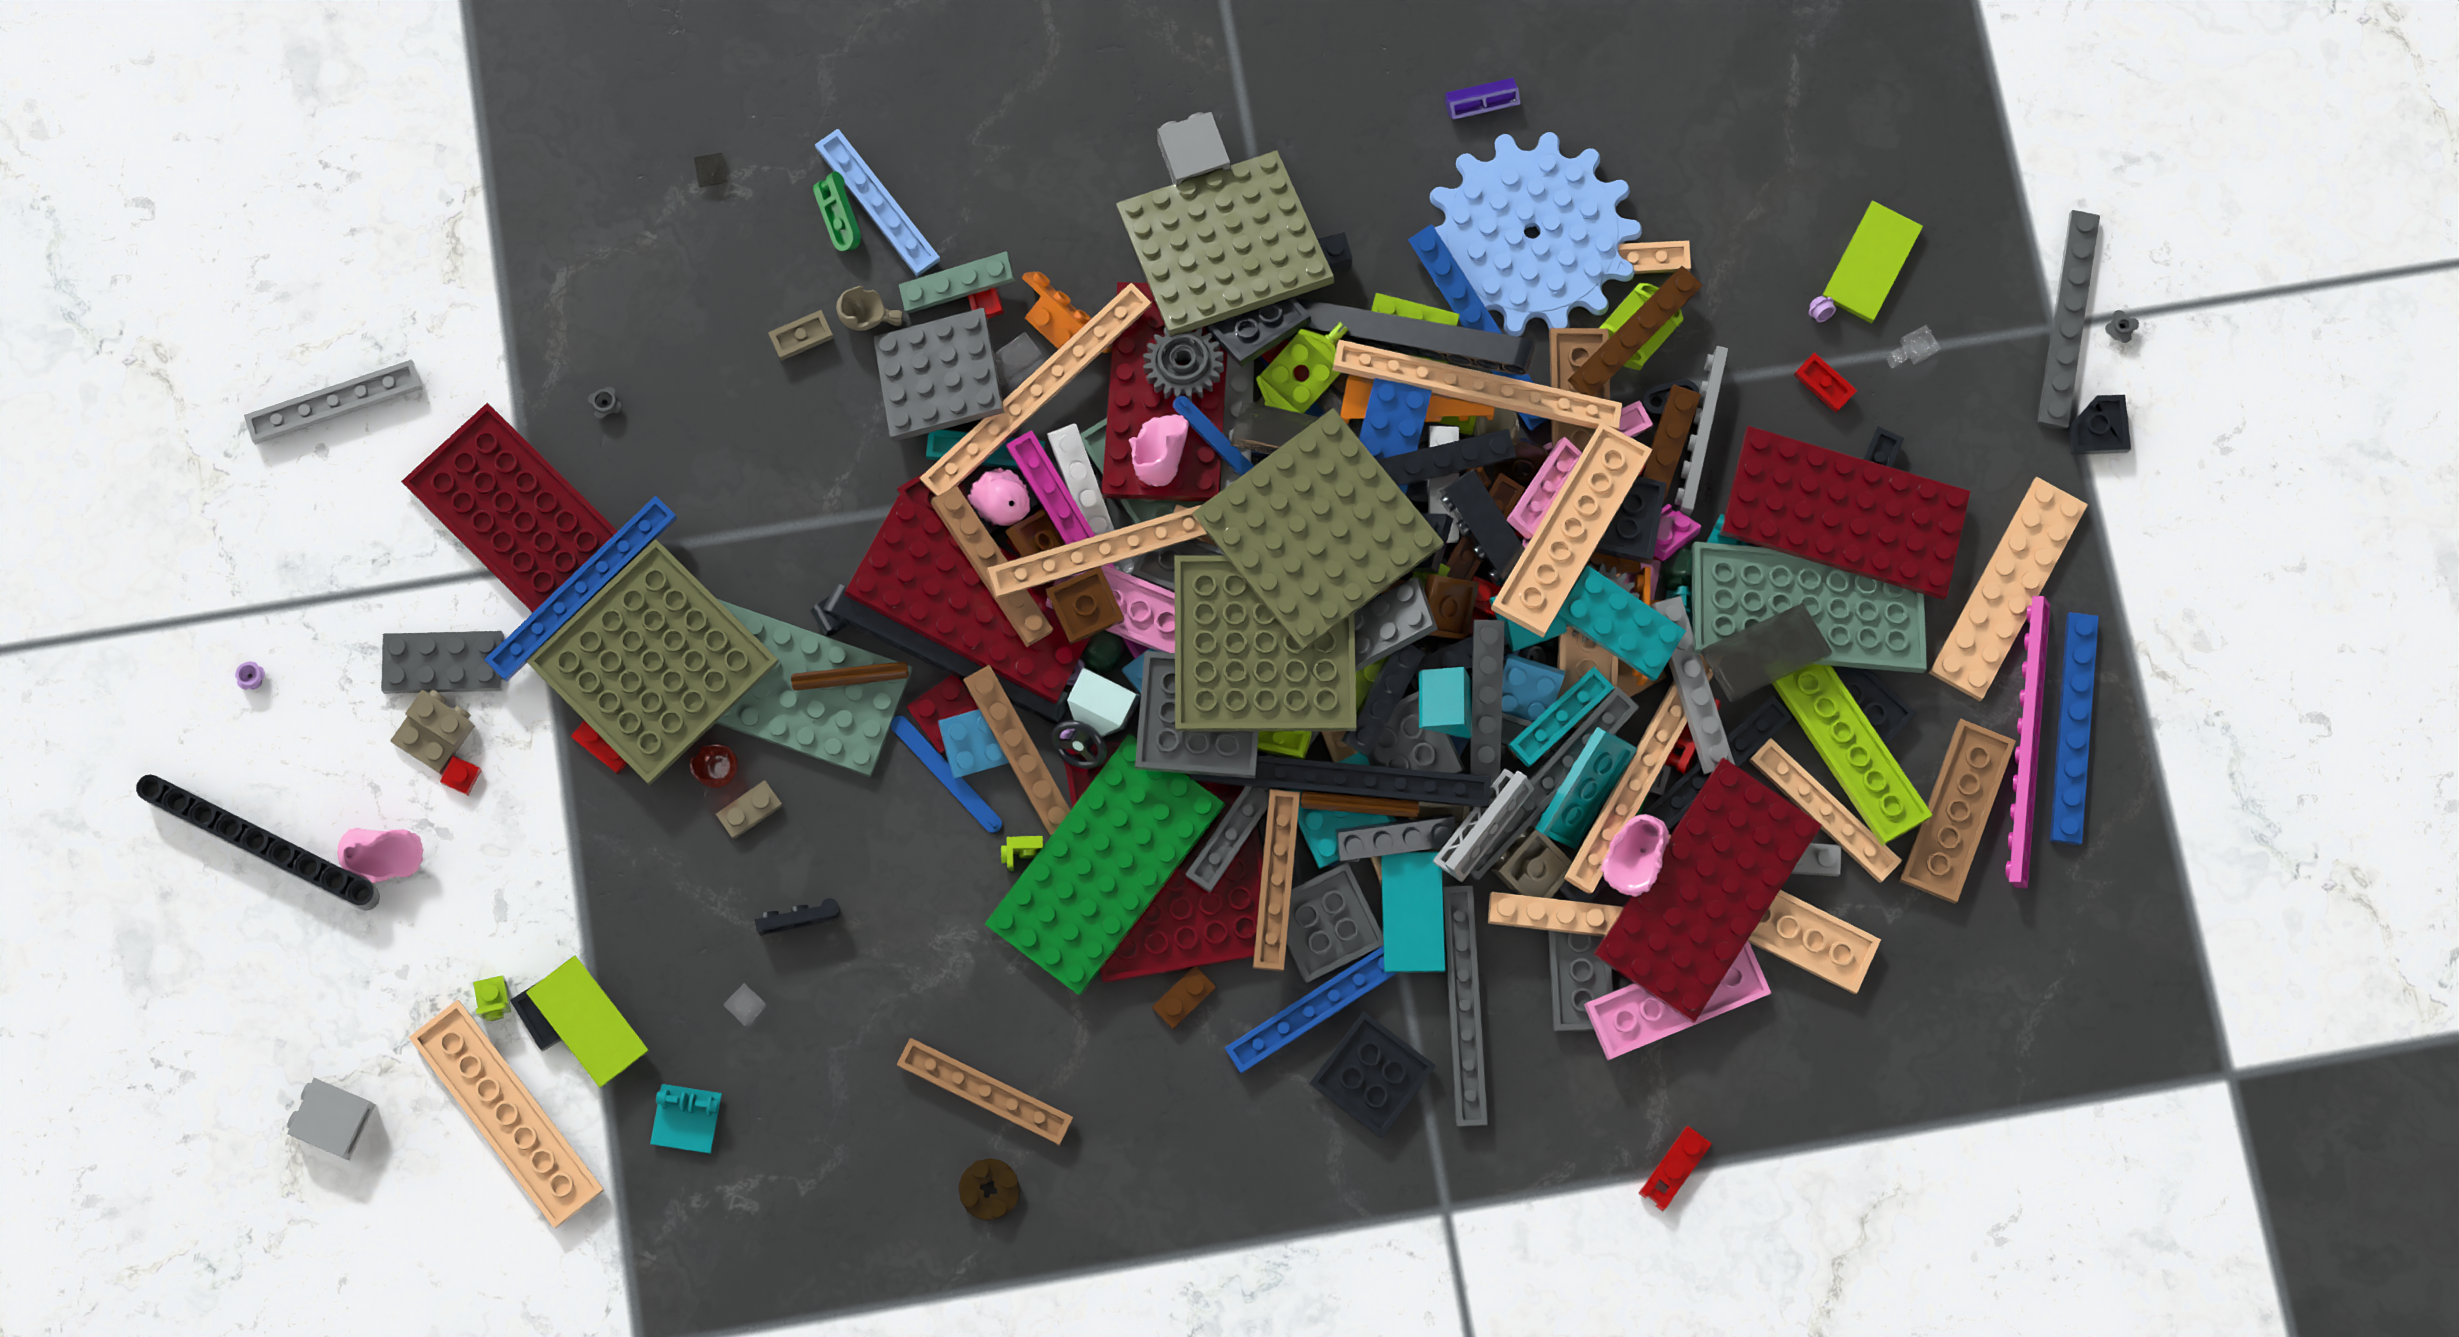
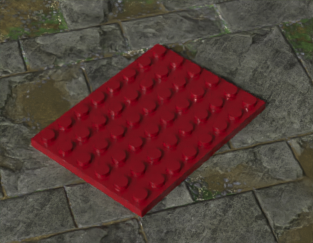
(1185, 922)

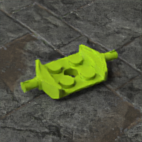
(1626, 309)
(1308, 349)

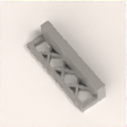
(1487, 827)

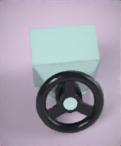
(1097, 711)

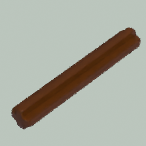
(849, 676)
(1360, 804)

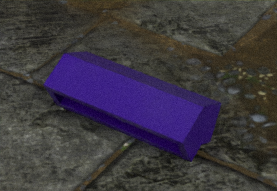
(1482, 98)

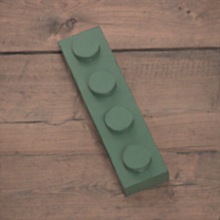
(957, 282)

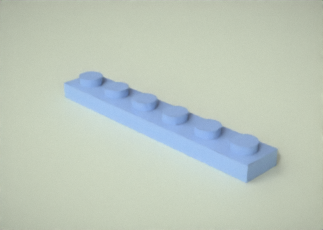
(878, 203)

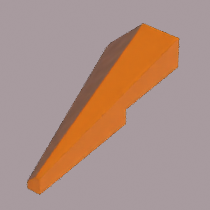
(1359, 389)

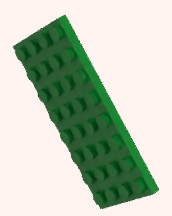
(1103, 867)

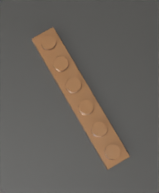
(984, 553)
(1018, 748)
(1276, 880)
(985, 1091)

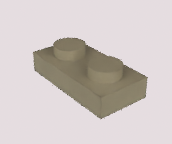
(800, 335)
(749, 809)

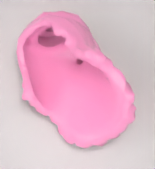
(1159, 449)
(992, 497)
(380, 853)
(1636, 855)

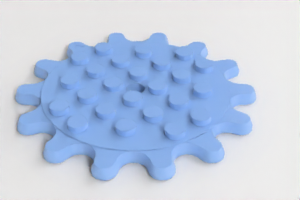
(1575, 225)

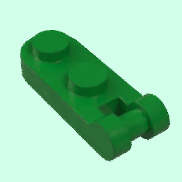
(837, 212)

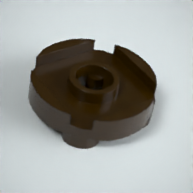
(1526, 452)
(973, 1197)

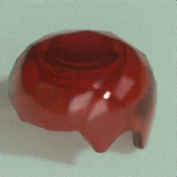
(714, 766)

